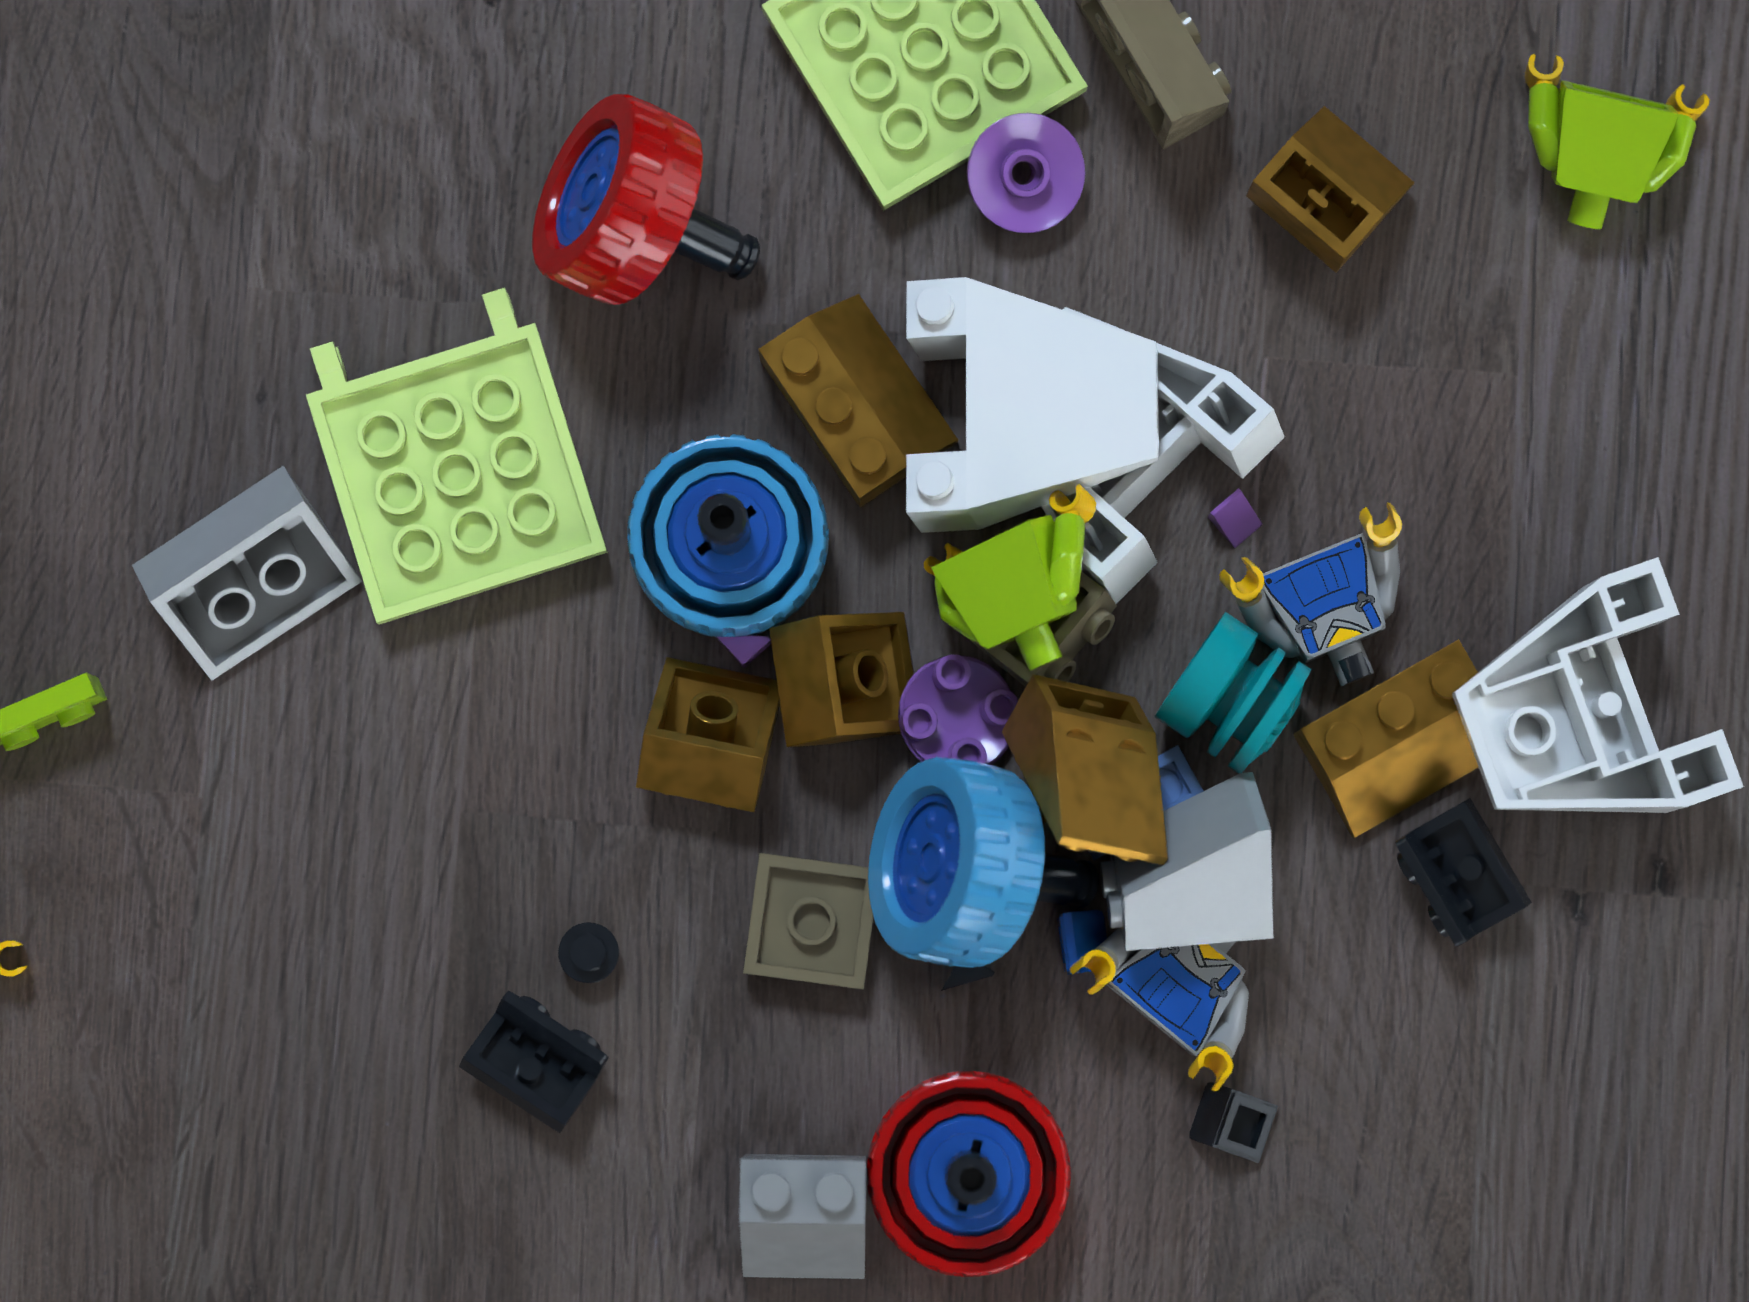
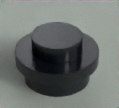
(588, 952)

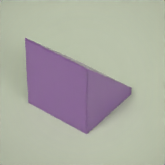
(1235, 518)
(745, 648)

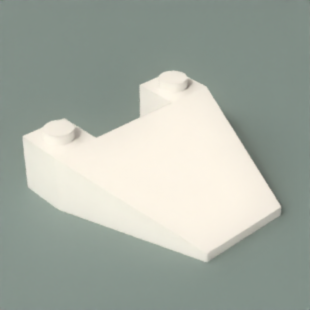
(1045, 403)
(1194, 407)
(1563, 719)

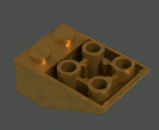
(1091, 768)

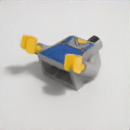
(1326, 598)
(1184, 991)

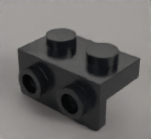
(1461, 873)
(535, 1060)

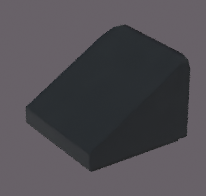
(1233, 1122)

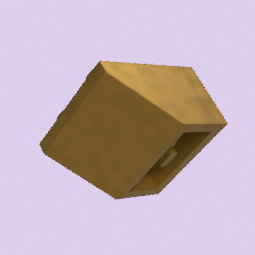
(1329, 188)

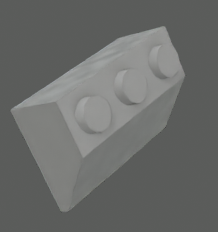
(246, 573)

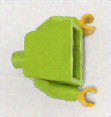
(1606, 140)
(1017, 581)

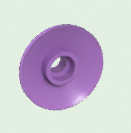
(1054, 180)

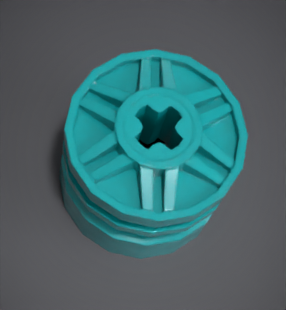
(1234, 694)

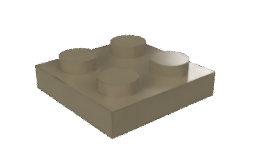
(810, 922)

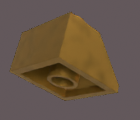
(841, 676)
(708, 734)

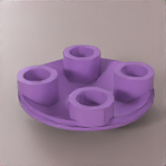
(956, 710)

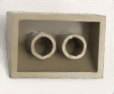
(1160, 64)

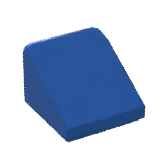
(1080, 934)

